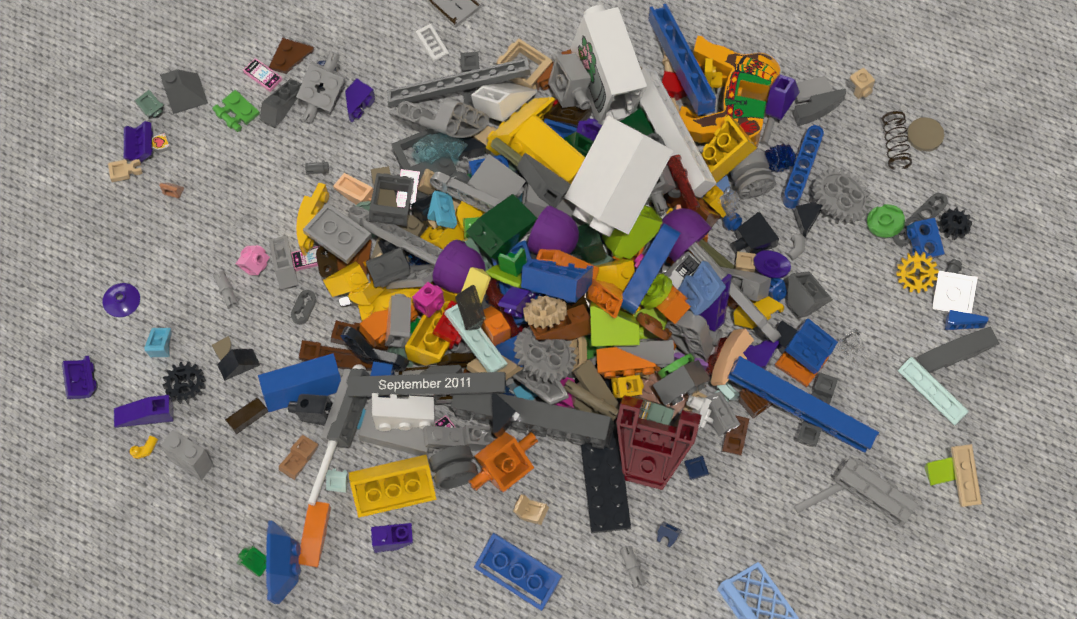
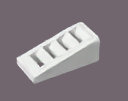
(419, 34)

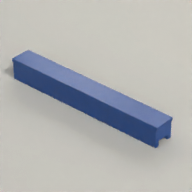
(682, 60)
(802, 404)

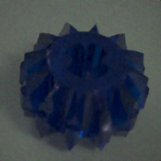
(780, 157)

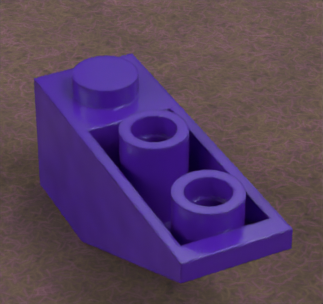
(144, 411)

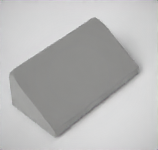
(812, 87)
(722, 414)

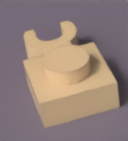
(121, 169)

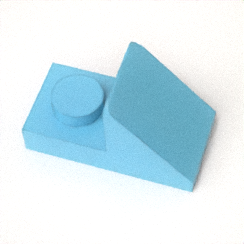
(442, 210)
(158, 342)

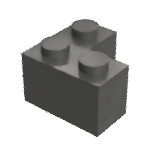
(684, 380)

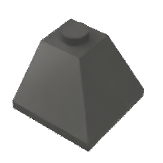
(183, 90)
(806, 294)

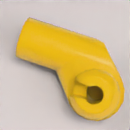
(144, 451)

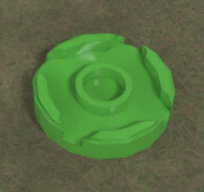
(886, 221)
(675, 365)

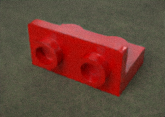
(445, 329)

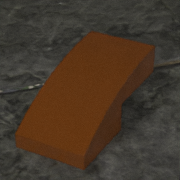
(735, 438)

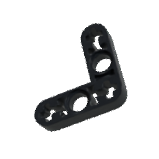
(367, 354)

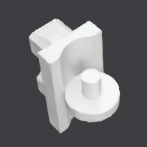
(700, 406)

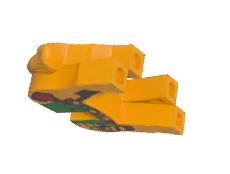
(747, 89)

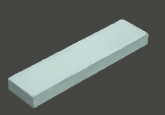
(477, 342)
(933, 391)

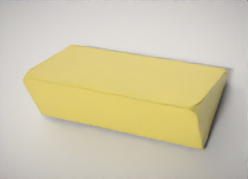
(478, 278)

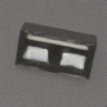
(470, 308)

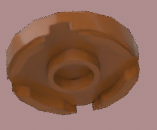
(654, 326)

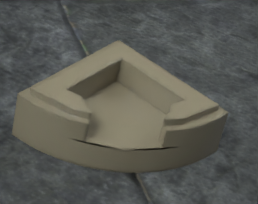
(222, 347)

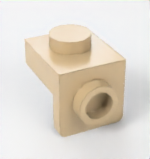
(864, 83)
(744, 261)
(530, 510)

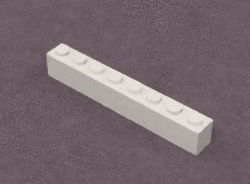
(674, 133)

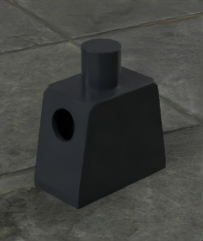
(755, 236)
(311, 408)

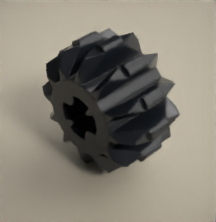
(955, 223)

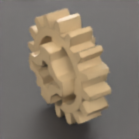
(545, 311)

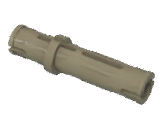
(590, 399)

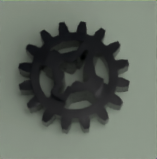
(184, 391)

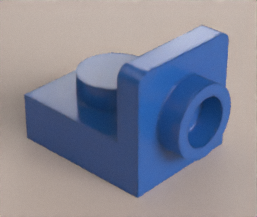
(777, 289)

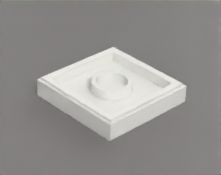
(954, 292)

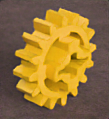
(909, 272)

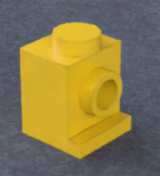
(620, 389)

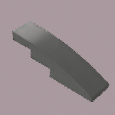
(958, 349)

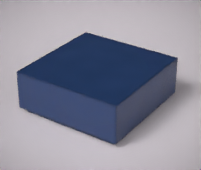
(696, 468)

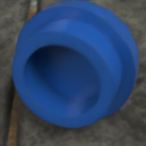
(733, 224)

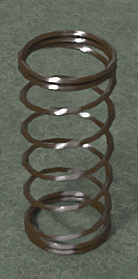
(892, 159)

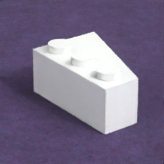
(402, 413)

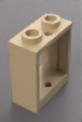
(531, 53)

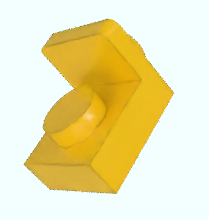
(714, 78)
(712, 198)

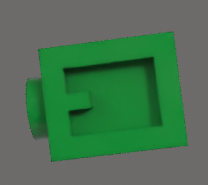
(252, 560)

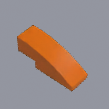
(314, 533)

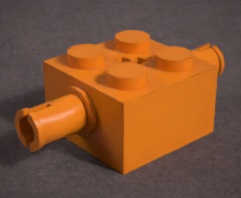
(504, 462)

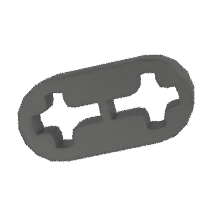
(299, 305)

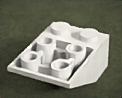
(501, 99)

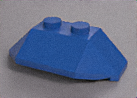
(281, 562)

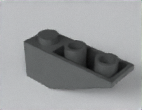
(279, 103)
(543, 181)

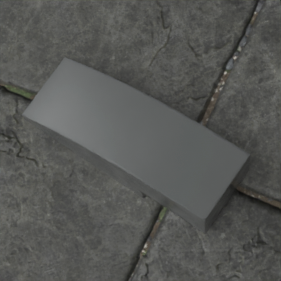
(818, 106)

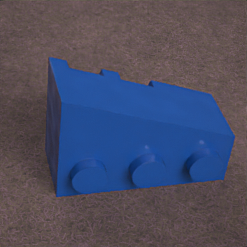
(555, 280)

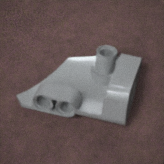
(452, 119)
(693, 335)

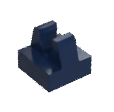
(669, 531)

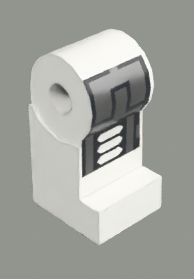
(685, 265)

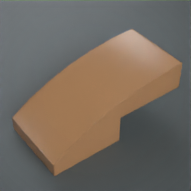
(298, 457)

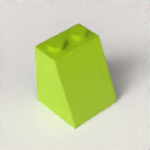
(642, 232)
(614, 331)

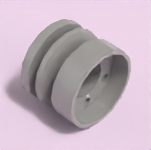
(753, 176)

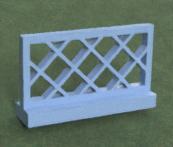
(738, 603)

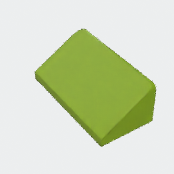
(504, 277)
(940, 471)

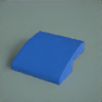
(811, 346)

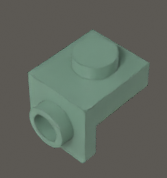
(149, 104)

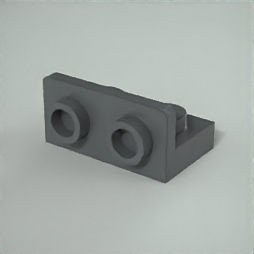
(388, 267)

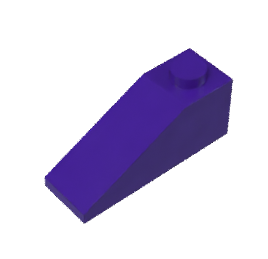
(716, 312)

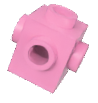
(253, 260)

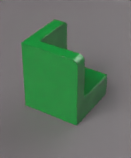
(512, 262)

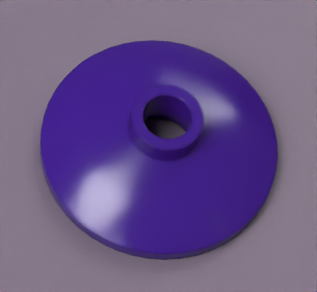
(772, 264)
(124, 306)

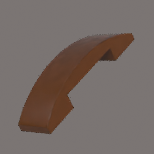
(344, 358)

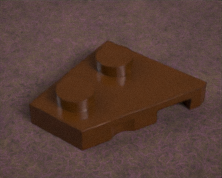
(288, 55)

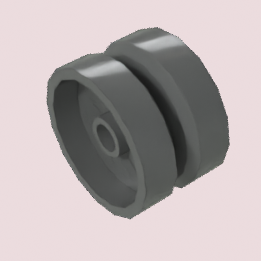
(453, 467)

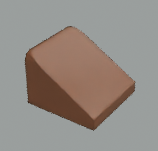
(171, 189)

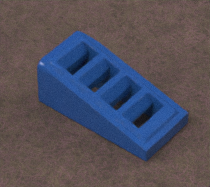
(961, 320)

